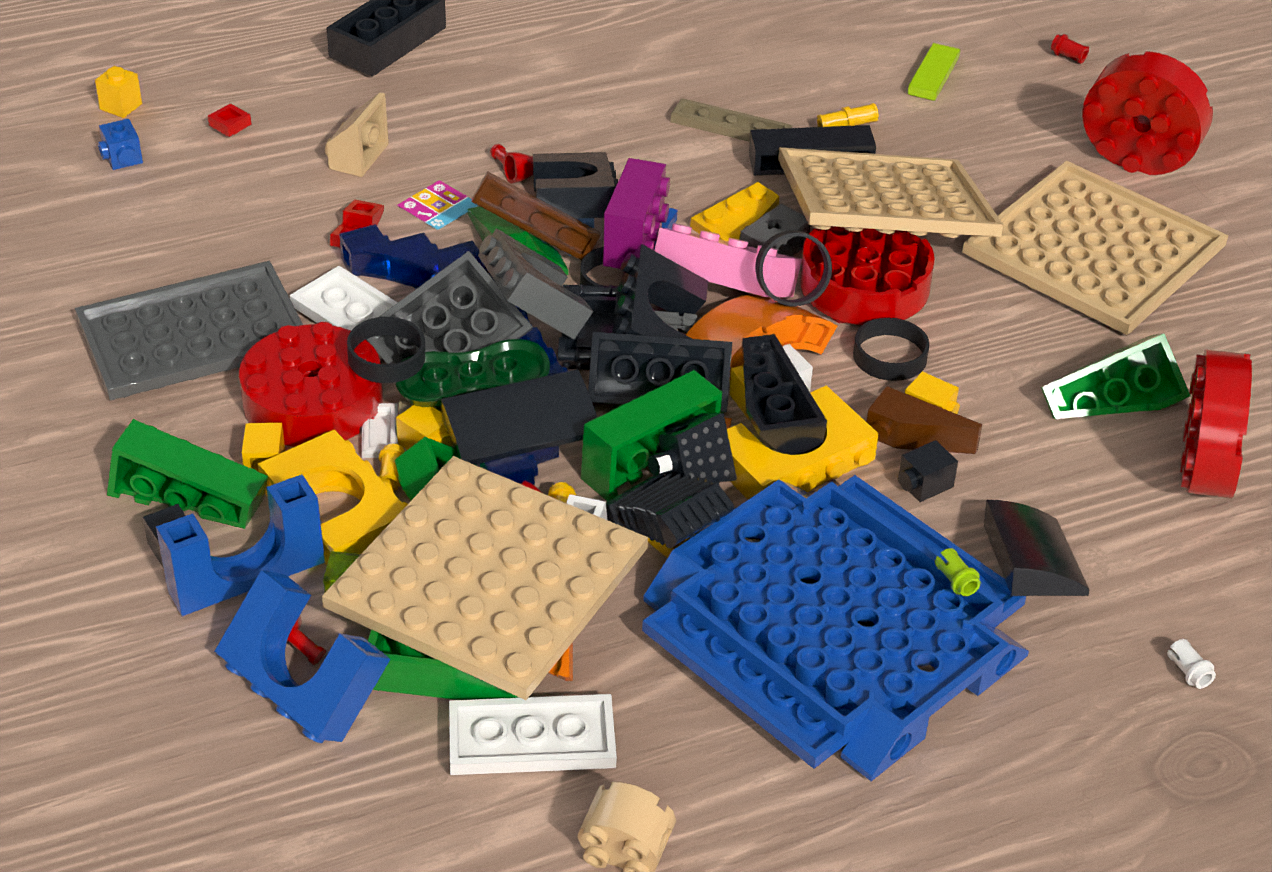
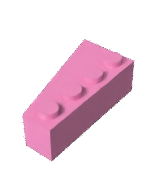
(728, 262)

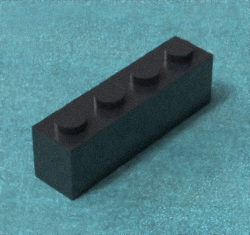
(765, 144)

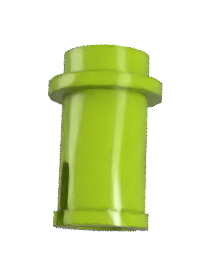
(962, 578)

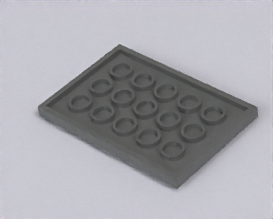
(184, 328)

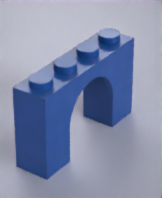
(286, 548)
(256, 650)

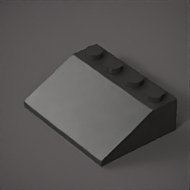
(456, 312)

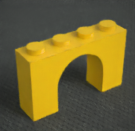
(846, 446)
(331, 466)

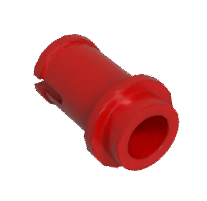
(1069, 48)

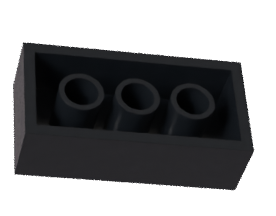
(383, 32)

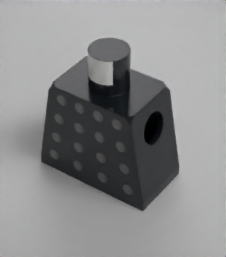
(696, 449)

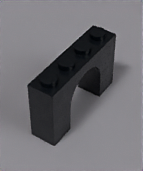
(575, 182)
(659, 281)

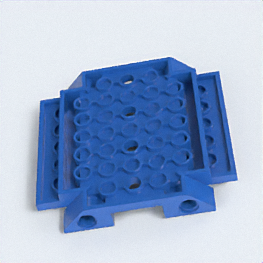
(795, 648)

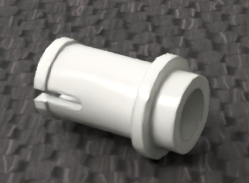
(1197, 671)

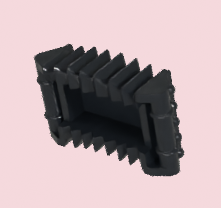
(602, 300)
(669, 507)

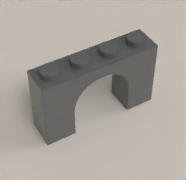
(533, 283)

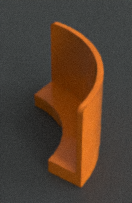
(761, 316)

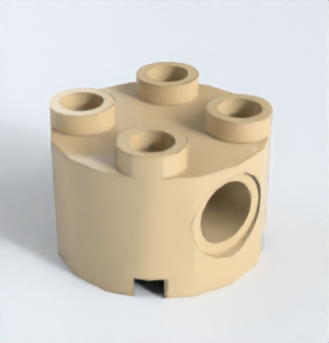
(625, 828)

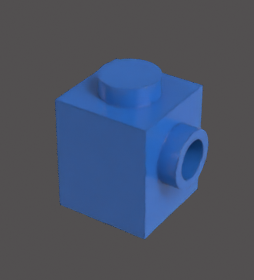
(120, 144)

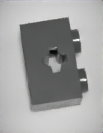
(776, 221)

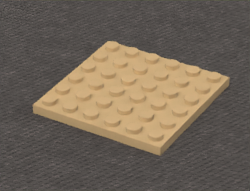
(888, 193)
(1097, 246)
(487, 576)

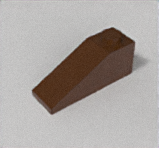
(911, 423)

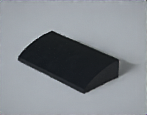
(632, 365)
(518, 417)
(1032, 551)

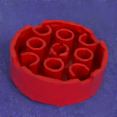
(1147, 113)
(870, 275)
(307, 383)
(1216, 423)

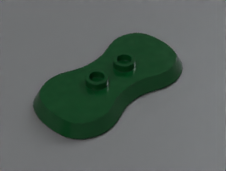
(472, 371)

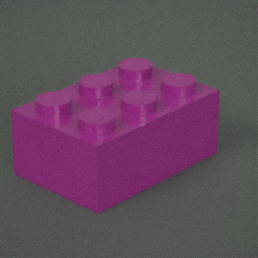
(635, 210)

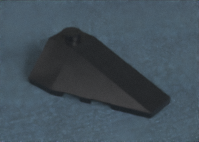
(779, 399)

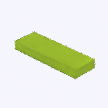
(933, 71)

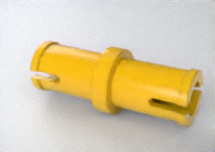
(849, 116)

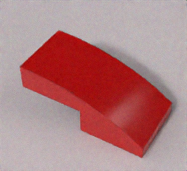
(356, 216)

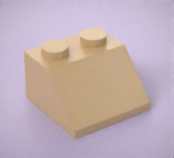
(359, 138)

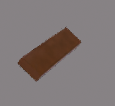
(535, 216)

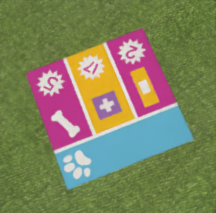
(438, 205)

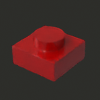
(229, 120)

